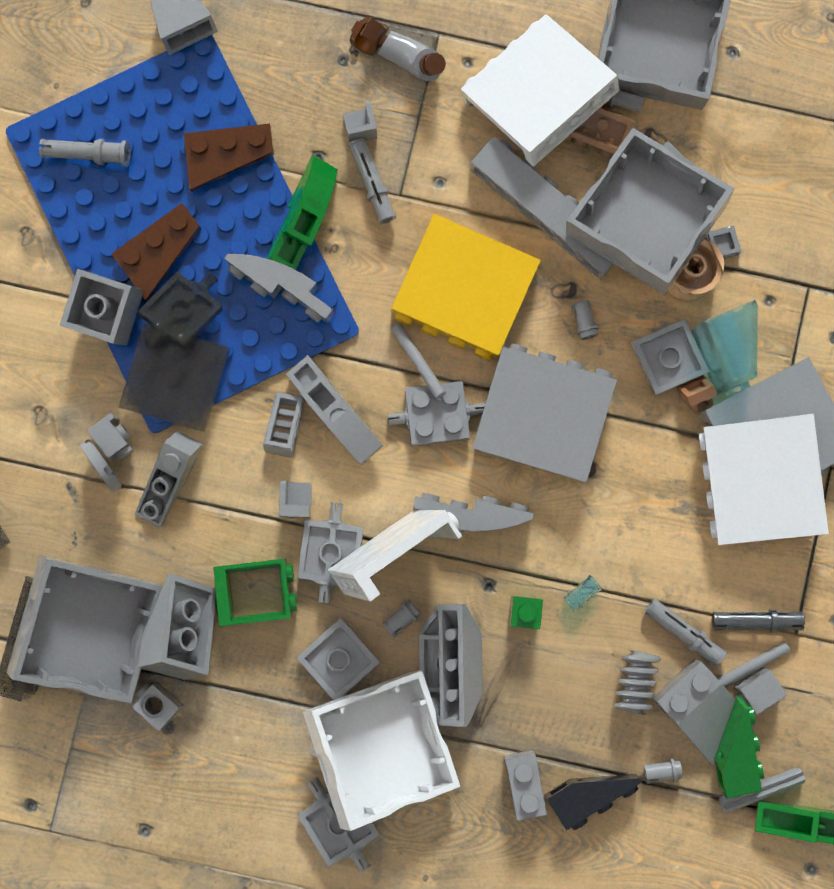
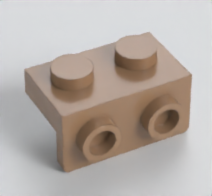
(603, 130)

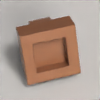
(697, 391)

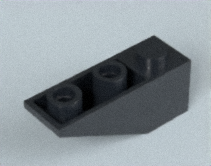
(582, 797)

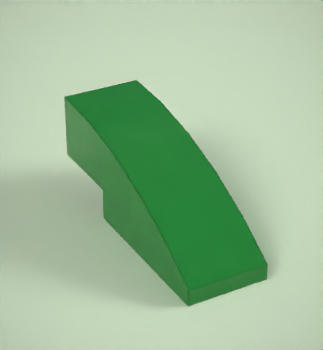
(795, 822)

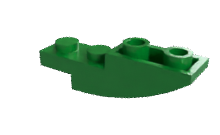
(305, 213)

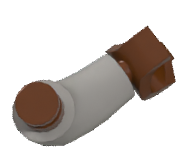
(403, 51)

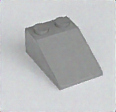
(180, 630)
(697, 707)

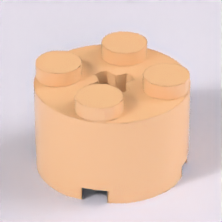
(709, 269)

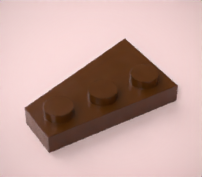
(223, 151)
(154, 250)

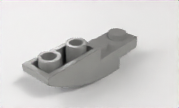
(271, 277)
(334, 410)
(485, 516)

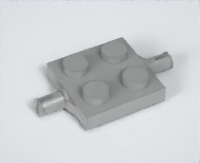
(436, 419)
(324, 546)
(326, 834)

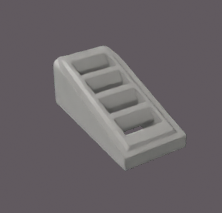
(278, 448)

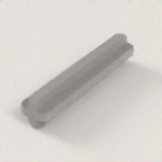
(770, 787)

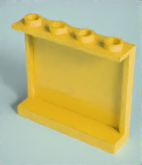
(464, 287)

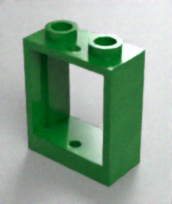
(224, 593)

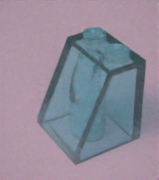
(730, 348)

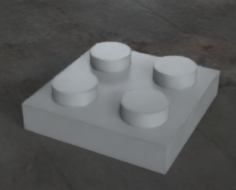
(669, 357)
(338, 659)

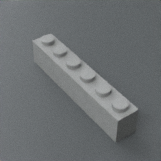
(534, 198)

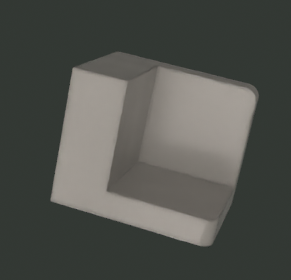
(361, 123)
(295, 499)

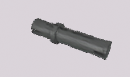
(768, 620)

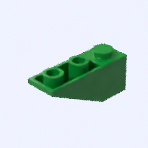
(736, 756)

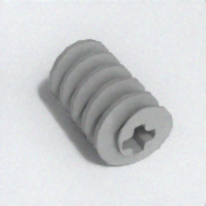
(637, 682)

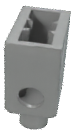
(182, 22)

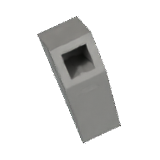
(168, 477)

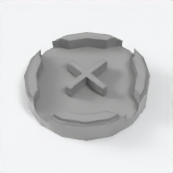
(100, 465)

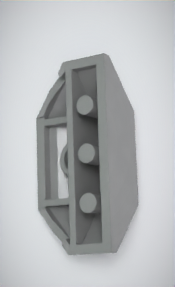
(452, 663)

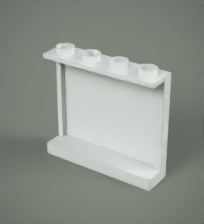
(541, 88)
(764, 480)
(355, 570)

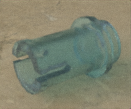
(582, 593)

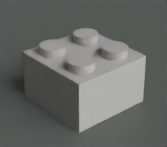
(101, 307)

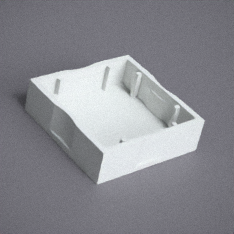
(381, 750)

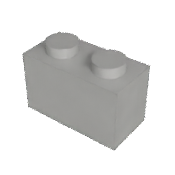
(525, 785)

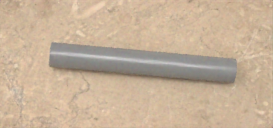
(418, 361)
(754, 664)

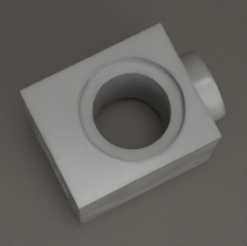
(760, 690)
(169, 710)

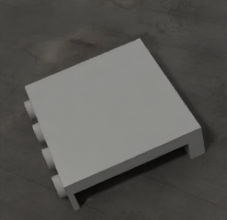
(785, 394)
(545, 412)

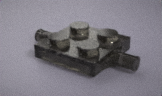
(180, 310)

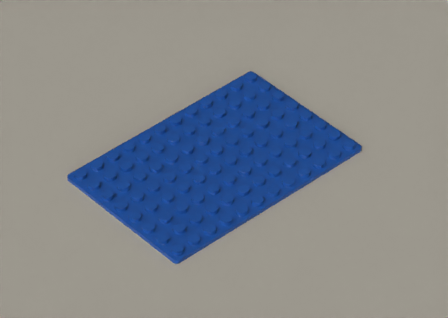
(107, 205)

